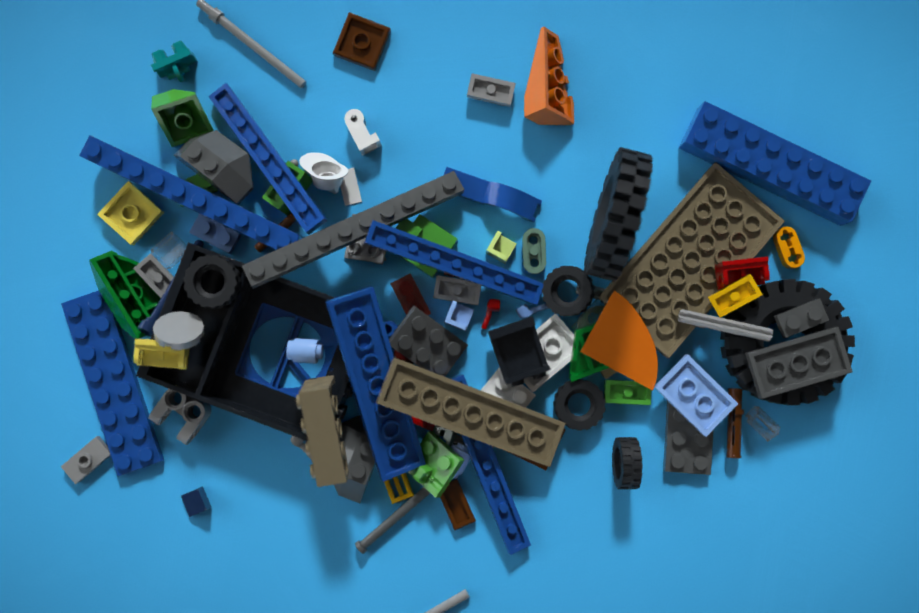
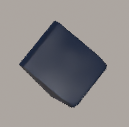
(196, 501)

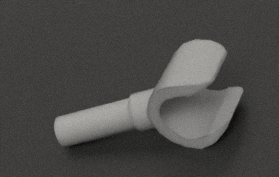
(299, 443)

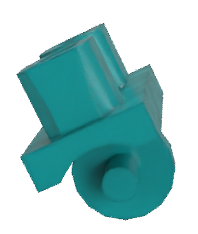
(174, 65)

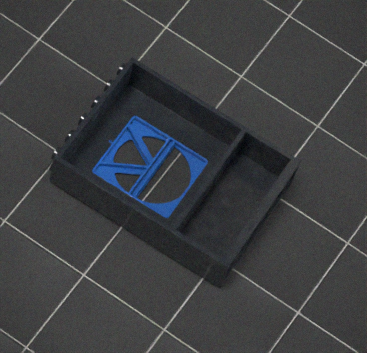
(221, 362)

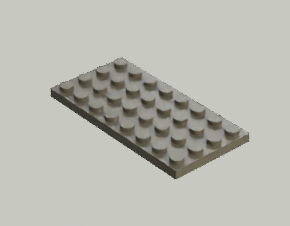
(677, 262)

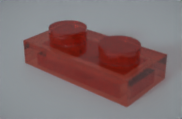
(409, 294)

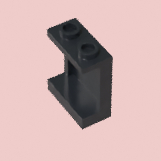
(519, 351)

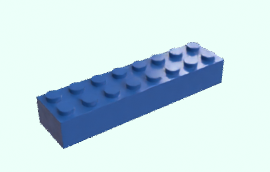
(775, 164)

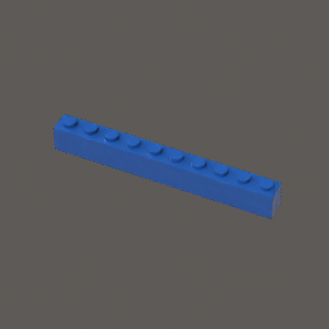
(187, 194)

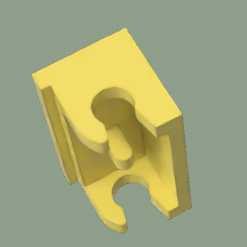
(150, 353)

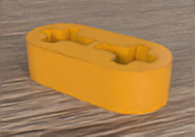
(793, 247)

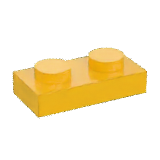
(735, 295)

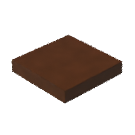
(361, 41)

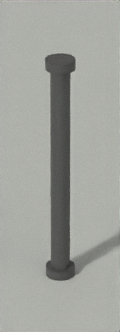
(391, 520)

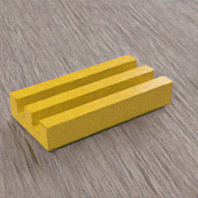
(402, 496)

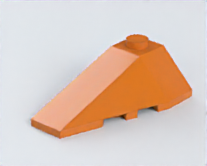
(546, 92)

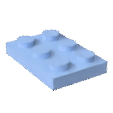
(696, 395)

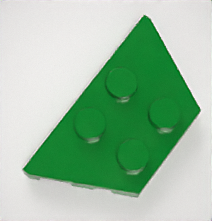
(581, 364)

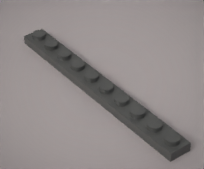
(351, 229)

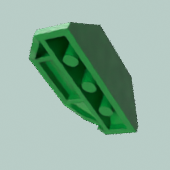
(124, 290)

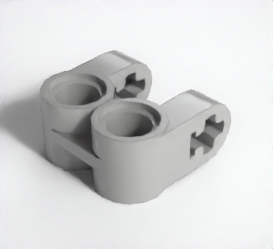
(185, 408)

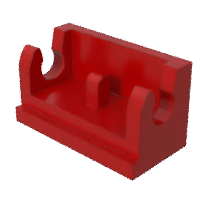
(731, 271)

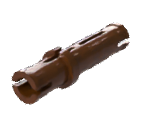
(734, 442)

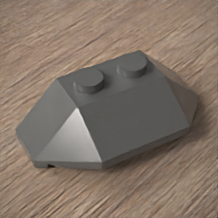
(219, 163)
(359, 460)

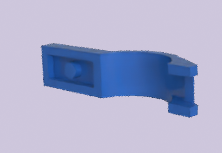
(497, 195)

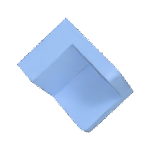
(459, 316)

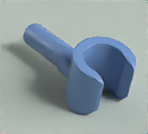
(524, 311)

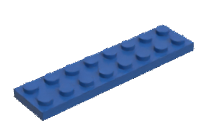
(367, 361)
(112, 383)

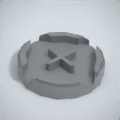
(178, 330)

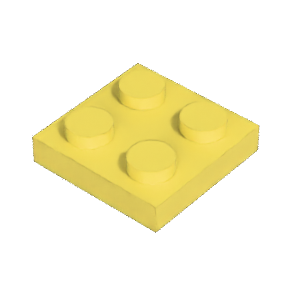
(130, 213)

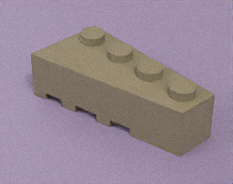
(323, 431)

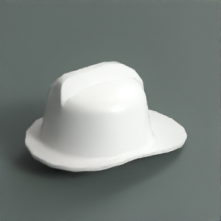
(324, 171)

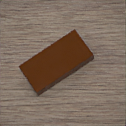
(457, 505)

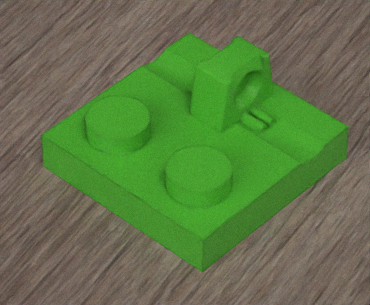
(440, 464)

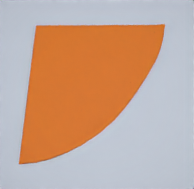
(623, 342)

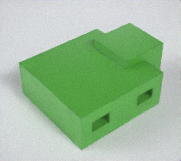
(430, 231)

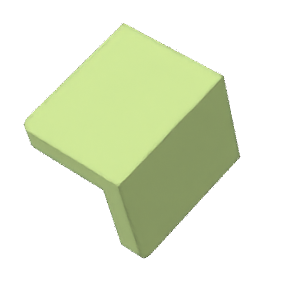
(500, 247)

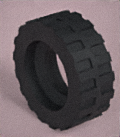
(199, 268)
(551, 296)
(596, 409)
(627, 463)

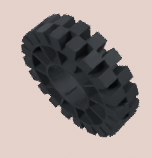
(618, 214)
(776, 299)

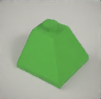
(180, 115)

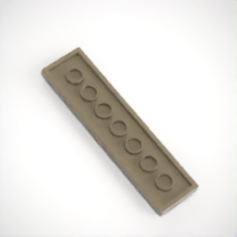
(470, 412)

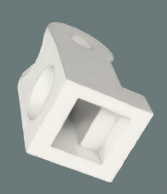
(357, 126)

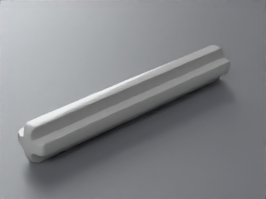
(725, 325)

